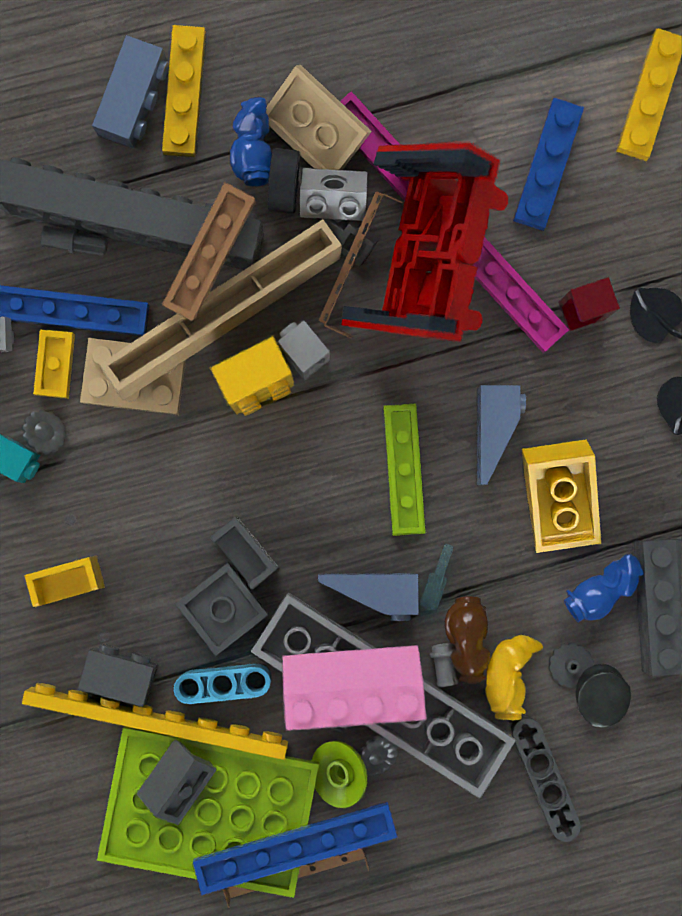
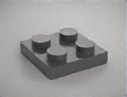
(222, 609)

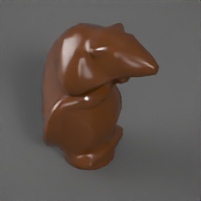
(466, 629)

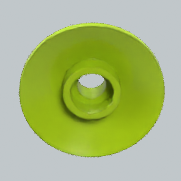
(334, 785)

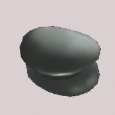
(603, 695)

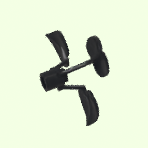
(653, 316)

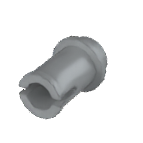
(443, 665)

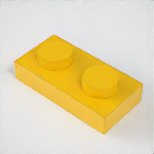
(54, 364)

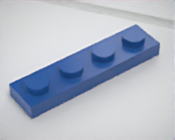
(548, 164)

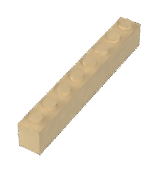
(222, 310)

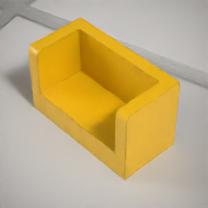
(64, 581)

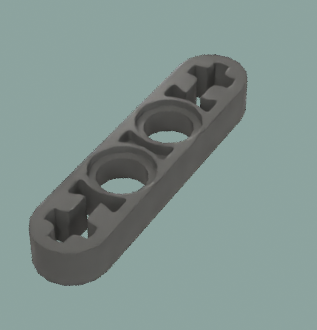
(547, 777)

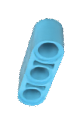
(209, 693)

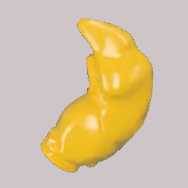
(503, 678)

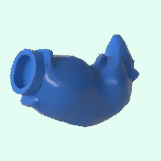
(249, 153)
(598, 594)

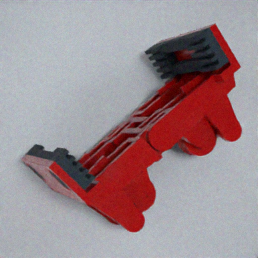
(441, 233)

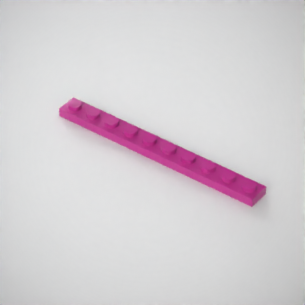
(493, 270)

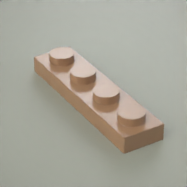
(209, 252)

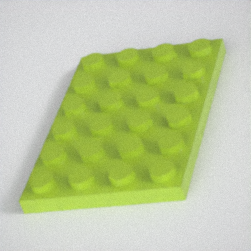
(241, 803)

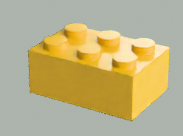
(254, 377)

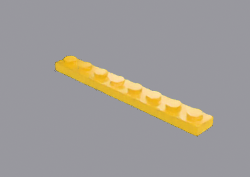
(143, 718)

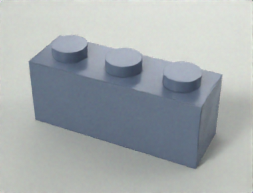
(131, 92)

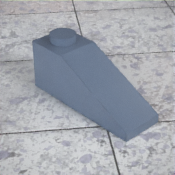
(496, 420)
(385, 592)

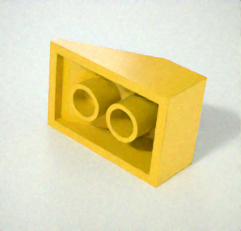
(562, 495)

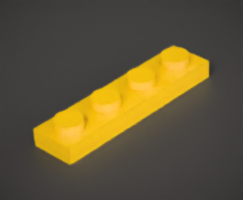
(184, 91)
(651, 95)

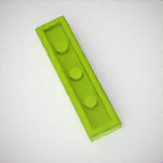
(404, 469)

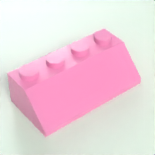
(353, 687)

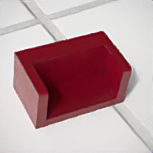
(589, 304)

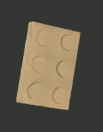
(315, 122)
(158, 396)

